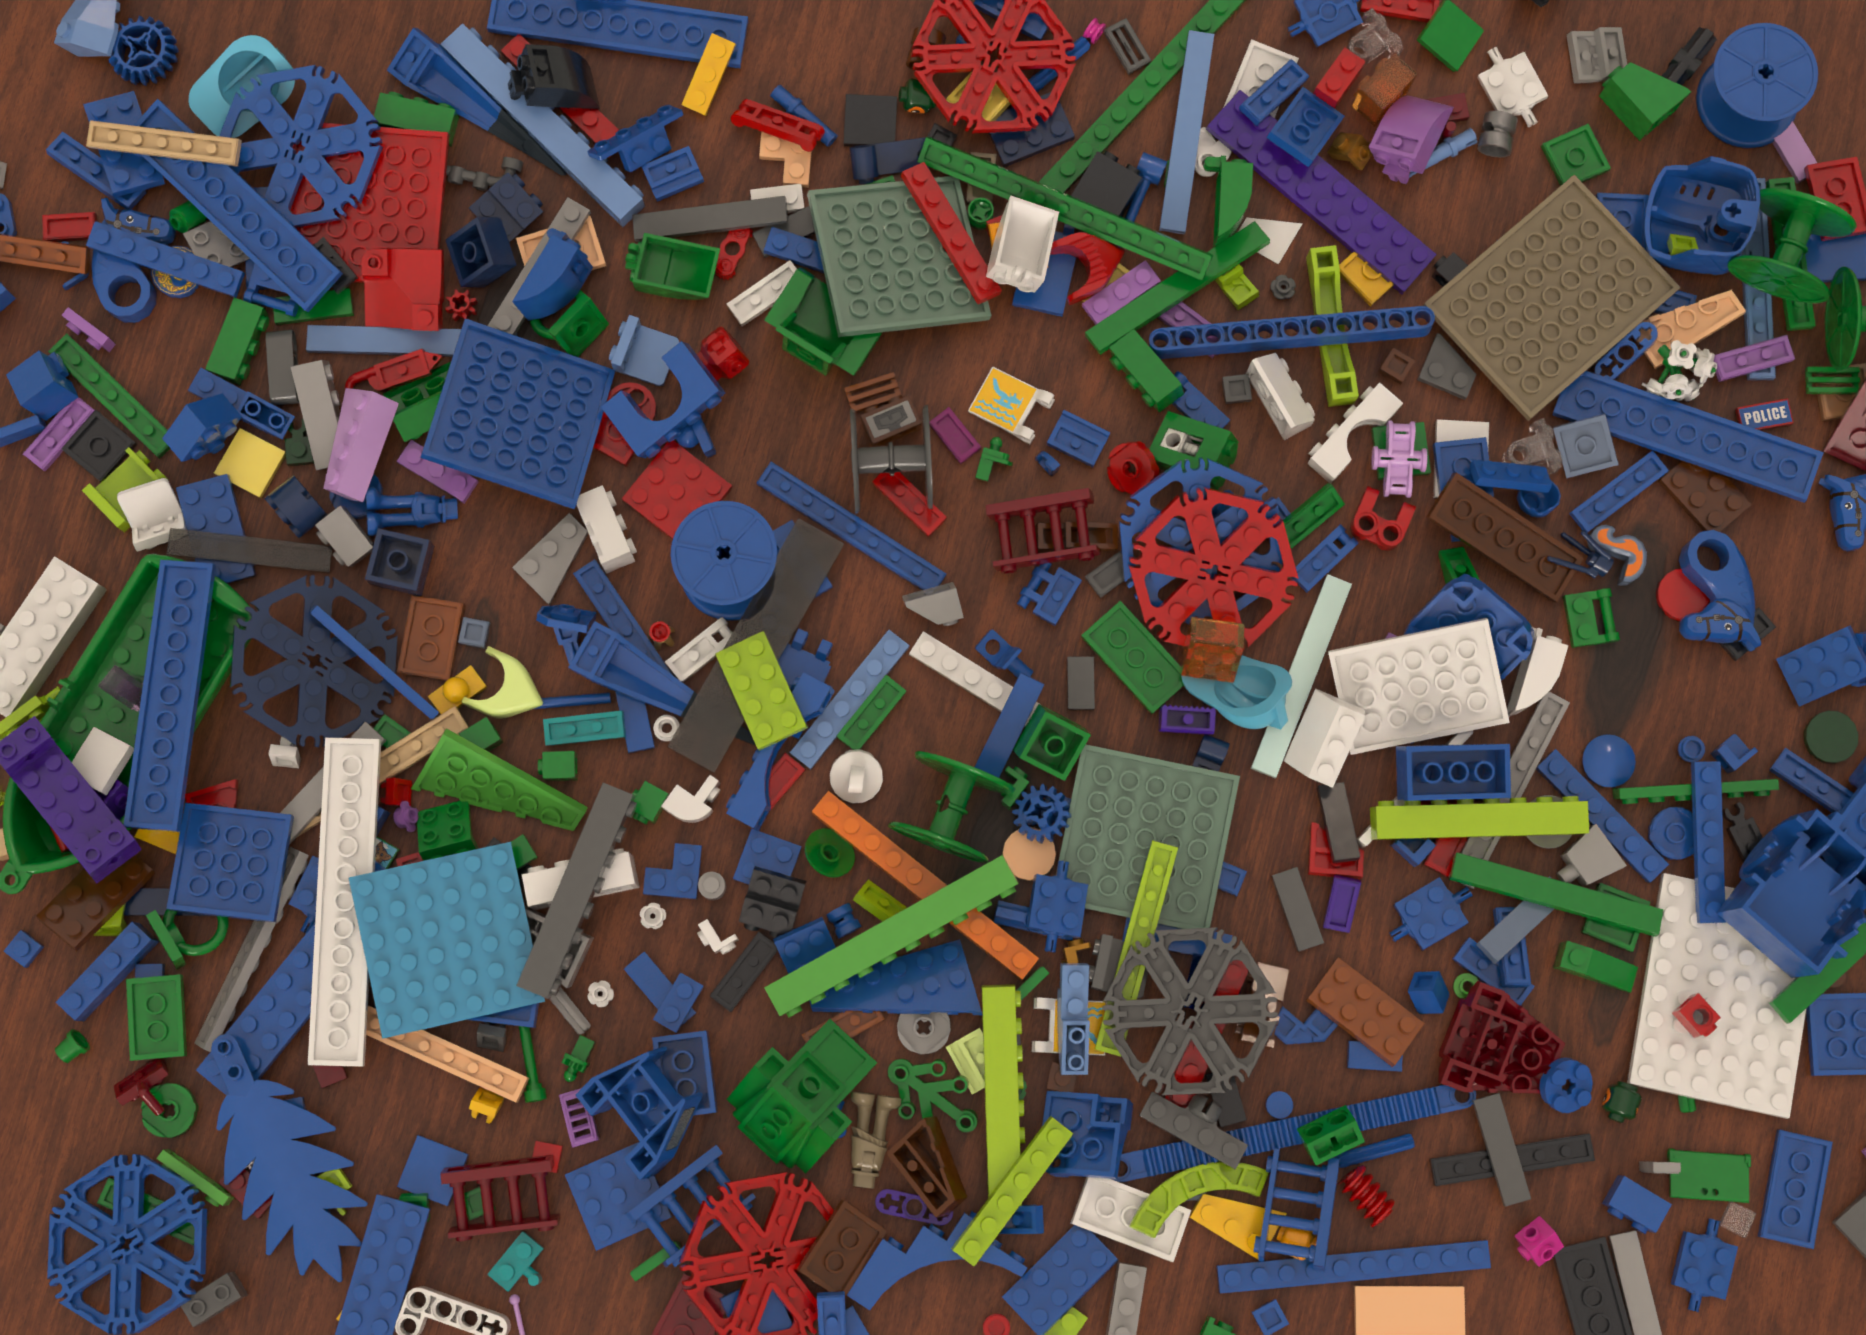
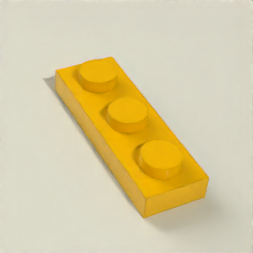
(708, 74)

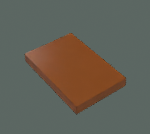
(430, 638)

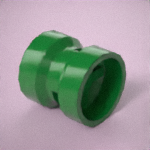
(980, 208)

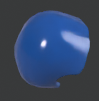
(1539, 503)

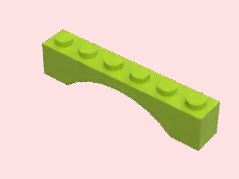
(1326, 298)

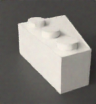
(606, 529)

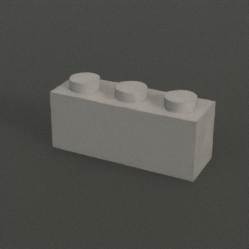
(1126, 1299)

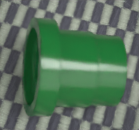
(72, 1046)

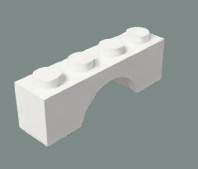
(1375, 409)

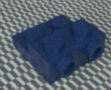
(510, 203)

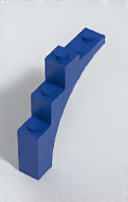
(929, 1247)

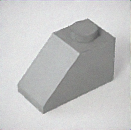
(937, 604)

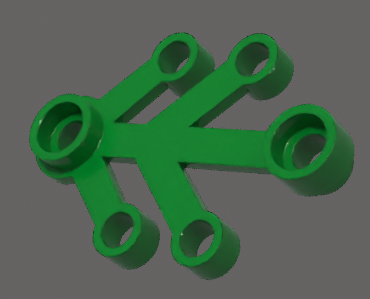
(929, 1091)

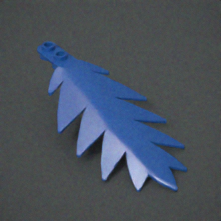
(283, 1167)

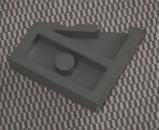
(1446, 369)

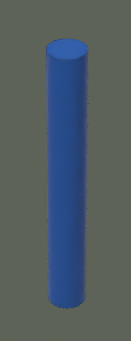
(575, 700)

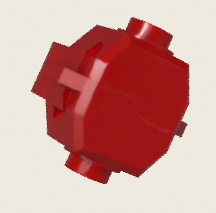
(722, 354)

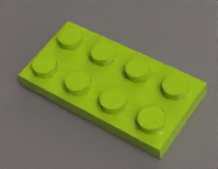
(761, 690)

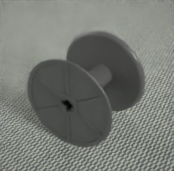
(892, 459)

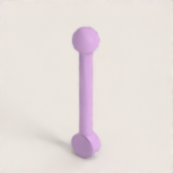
(514, 1300)

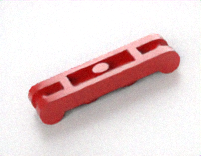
(778, 124)

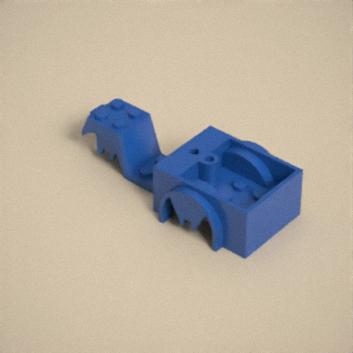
(1801, 904)

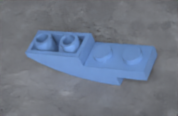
(1073, 1019)

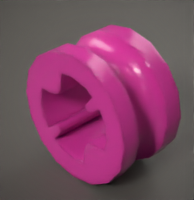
(1094, 30)

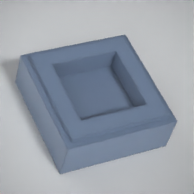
(474, 632)

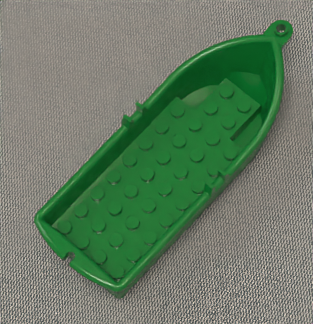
(84, 705)

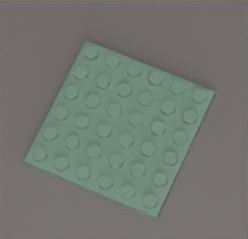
(886, 260)
(1125, 804)

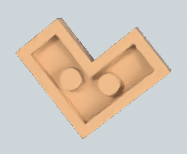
(797, 160)

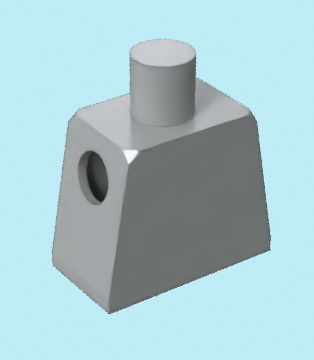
(1589, 858)

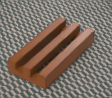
(870, 383)

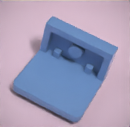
(641, 352)

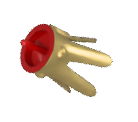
(660, 633)

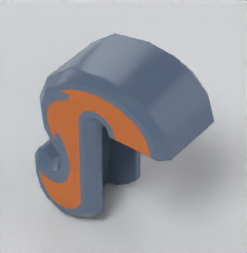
(1624, 548)

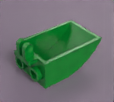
(1231, 196)
(672, 267)

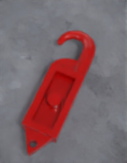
(397, 371)

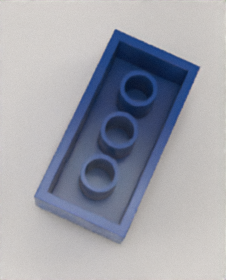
(1453, 772)

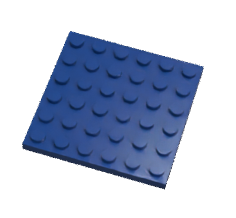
(518, 414)

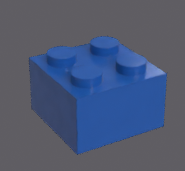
(202, 427)

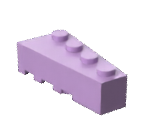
(358, 442)

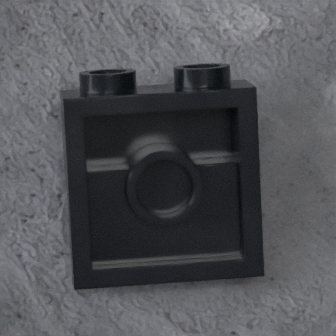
(772, 902)

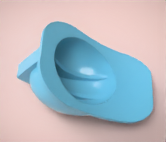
(242, 60)
(1252, 700)

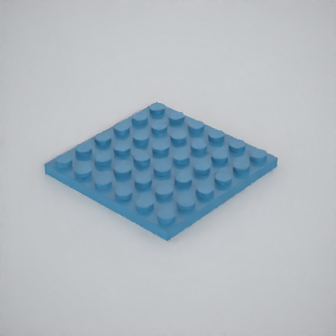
(444, 939)

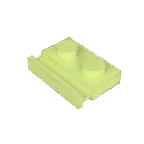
(969, 1059)

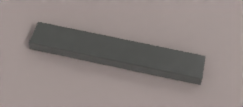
(712, 218)

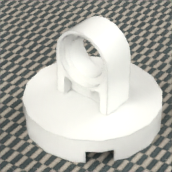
(856, 776)

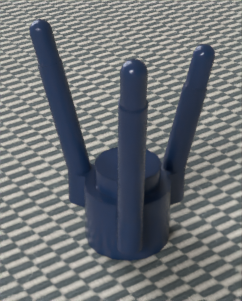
(1598, 562)

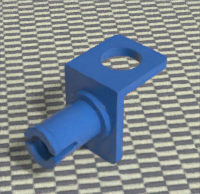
(1005, 657)

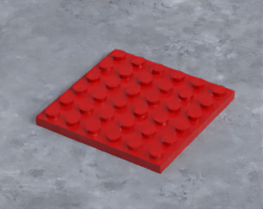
(400, 202)

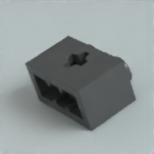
(214, 1299)

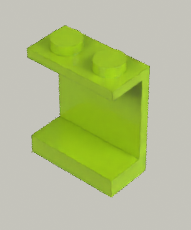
(129, 474)

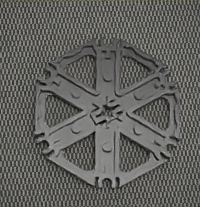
(1165, 1011)

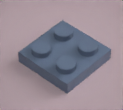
(1586, 445)

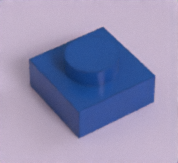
(23, 948)
(1270, 1317)

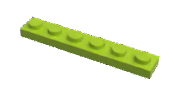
(1012, 1191)

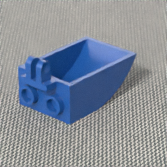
(554, 277)

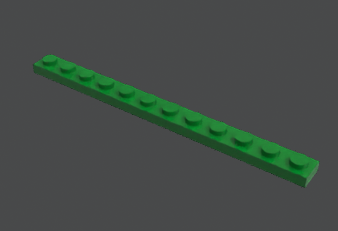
(1136, 97)
(1071, 210)

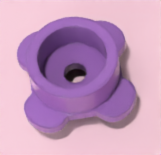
(406, 816)

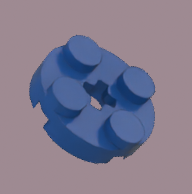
(1578, 1092)

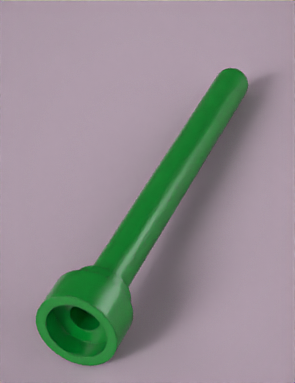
(534, 1090)

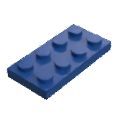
(124, 171)
(213, 508)
(1060, 1279)

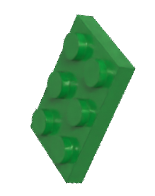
(156, 1017)

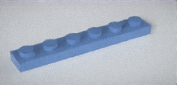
(849, 699)

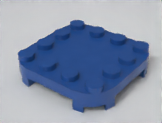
(1470, 600)

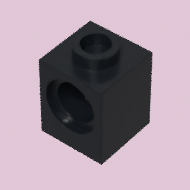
(1448, 268)

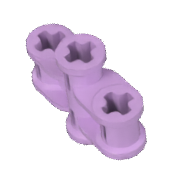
(1399, 469)

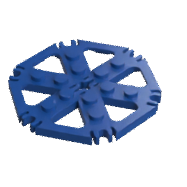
(317, 142)
(1176, 531)
(110, 1234)

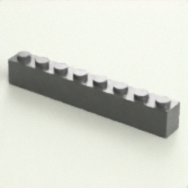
(576, 891)

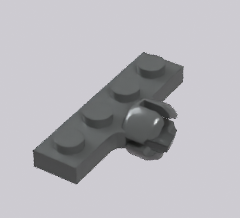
(1195, 1127)

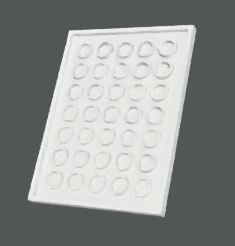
(1752, 1051)

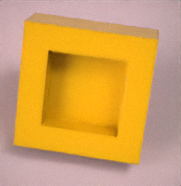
(486, 1103)

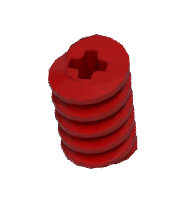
(1367, 1195)

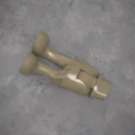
(868, 1148)

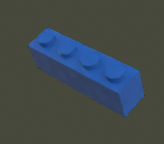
(107, 971)

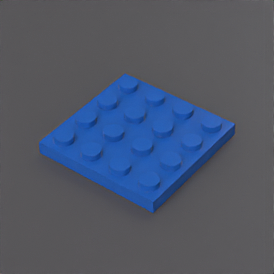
(230, 862)

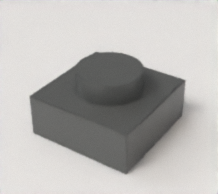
(1236, 389)

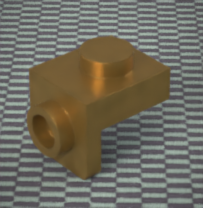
(1351, 148)
(1073, 947)

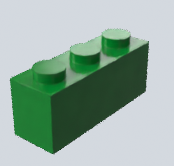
(415, 114)
(238, 341)
(1145, 371)

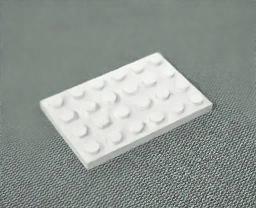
(1421, 685)

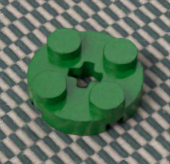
(185, 1111)

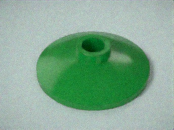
(828, 843)

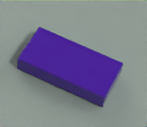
(1341, 903)

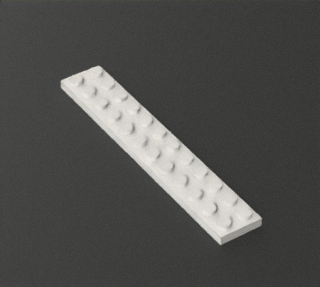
(345, 851)

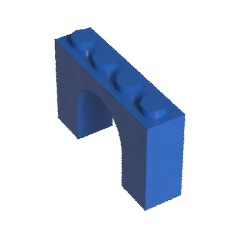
(698, 393)

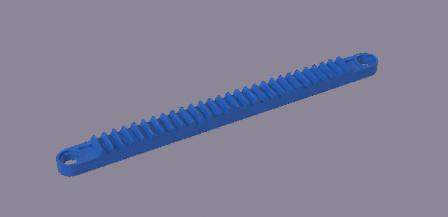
(1284, 1132)

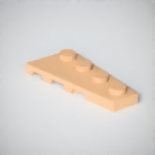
(1691, 323)

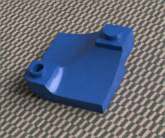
(1097, 1129)

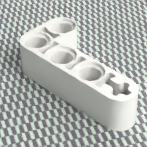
(455, 1319)

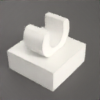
(284, 754)

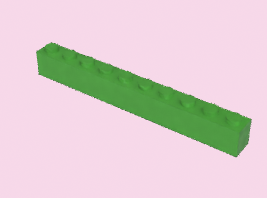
(892, 935)

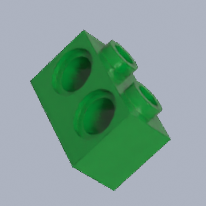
(1330, 1135)

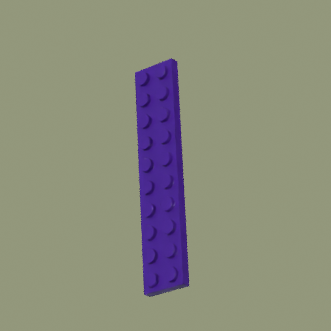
(1325, 198)

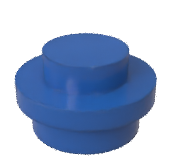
(1691, 749)

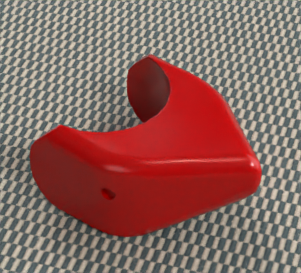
(1096, 255)

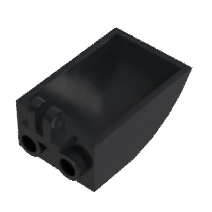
(553, 78)

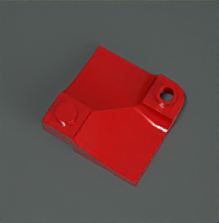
(404, 288)

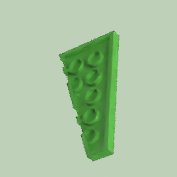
(487, 781)

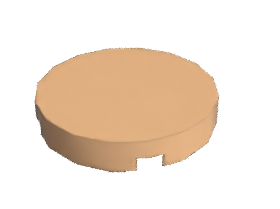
(1028, 857)

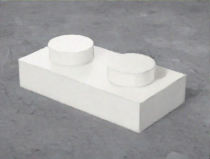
(792, 193)

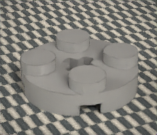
(923, 1043)

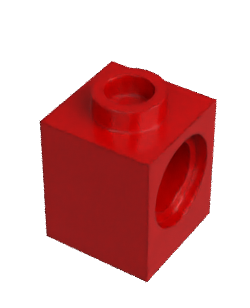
(1685, 1012)

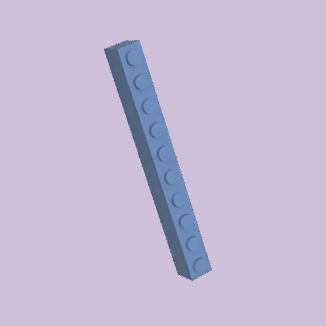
(546, 128)

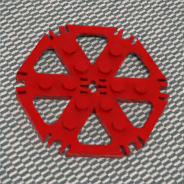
(1009, 77)
(1208, 548)
(751, 1239)

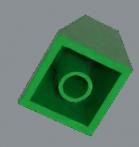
(1641, 98)

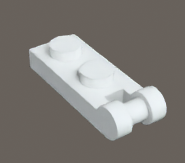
(699, 651)

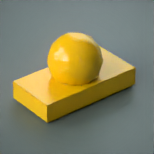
(453, 691)

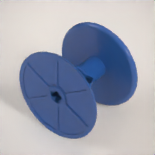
(1756, 85)
(723, 557)

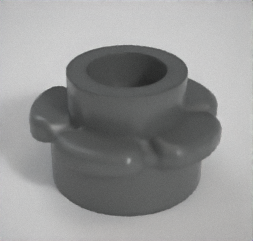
(1280, 293)

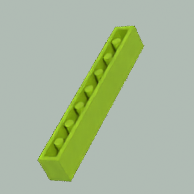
(1479, 820)
(1002, 1080)

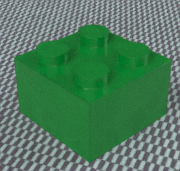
(1051, 742)

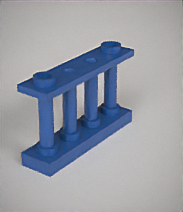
(667, 1197)
(1323, 1200)

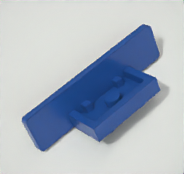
(639, 142)

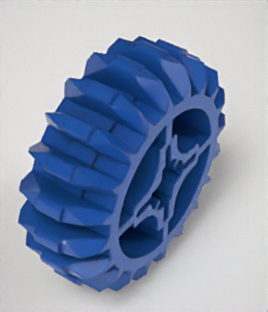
(150, 33)

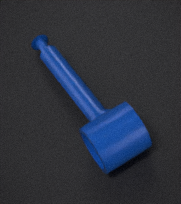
(1151, 172)

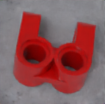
(1379, 524)

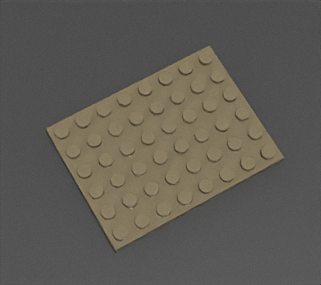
(1551, 297)

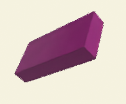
(954, 435)

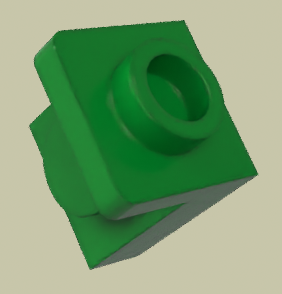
(1020, 785)

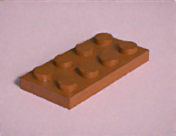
(1365, 1012)

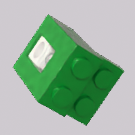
(1214, 444)

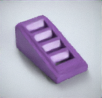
(578, 1141)

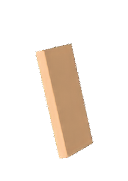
(1409, 1310)

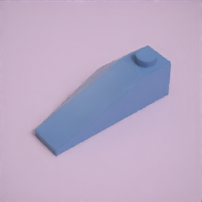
(89, 28)

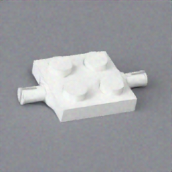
(1513, 85)

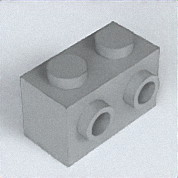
(345, 536)

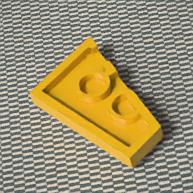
(1233, 1220)

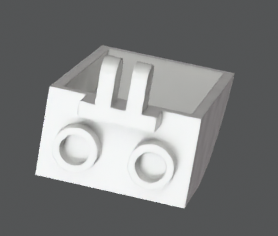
(1022, 245)
(1537, 672)

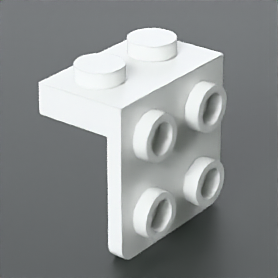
(151, 513)

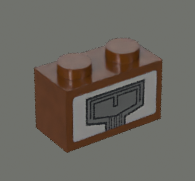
(890, 421)

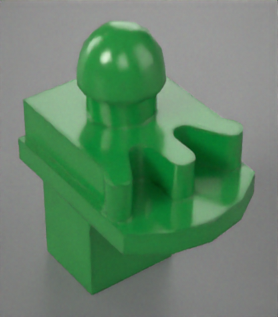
(990, 456)
(578, 1058)

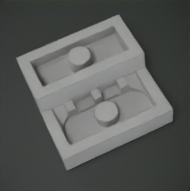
(1596, 53)

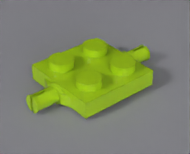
(35, 707)

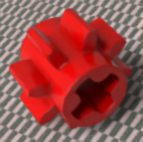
(460, 298)

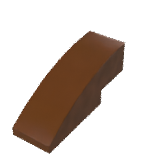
(1100, 534)

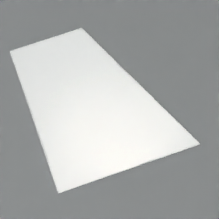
(1280, 236)

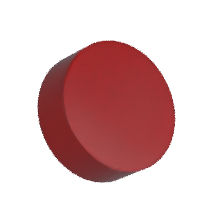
(996, 1325)

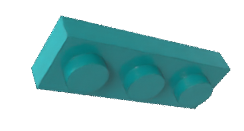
(584, 728)

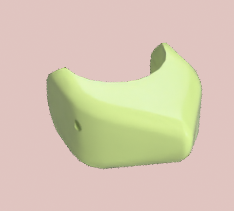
(515, 695)

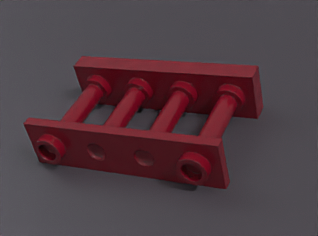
(1027, 510)
(484, 1174)

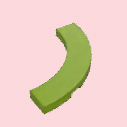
(1191, 1182)

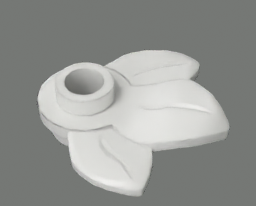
(1208, 148)

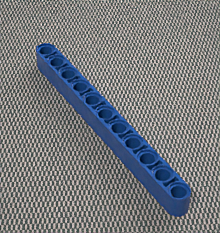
(1301, 324)

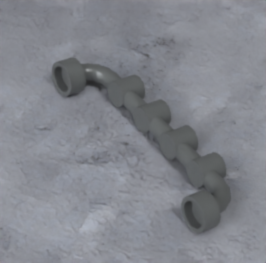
(481, 180)

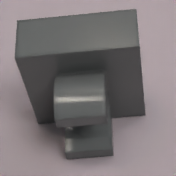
(491, 1037)

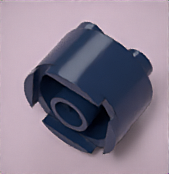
(295, 506)

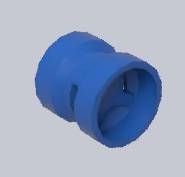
(846, 926)

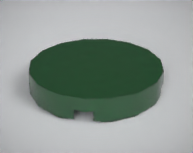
(1831, 737)

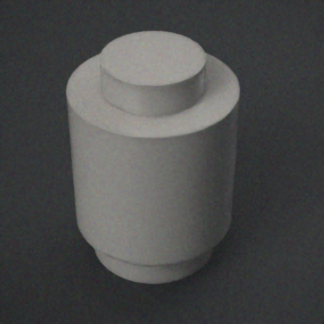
(712, 885)

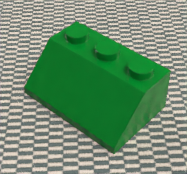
(417, 403)

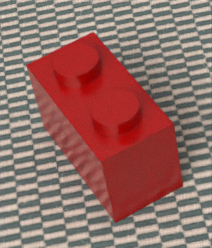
(1339, 77)

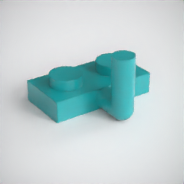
(518, 1262)

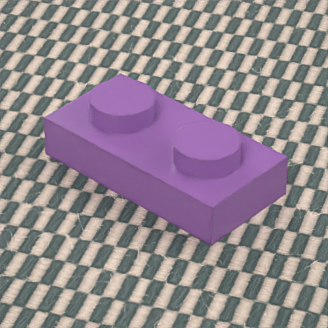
(95, 337)

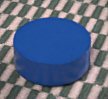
(1279, 1105)

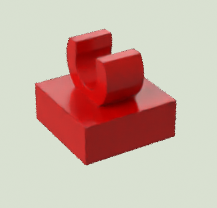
(397, 791)

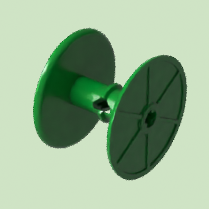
(1802, 216)
(1843, 318)
(958, 790)

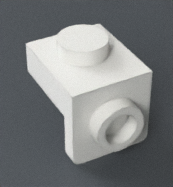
(709, 936)

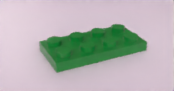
(1135, 657)

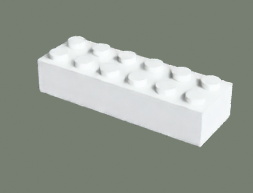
(43, 631)

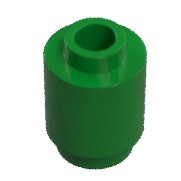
(186, 217)

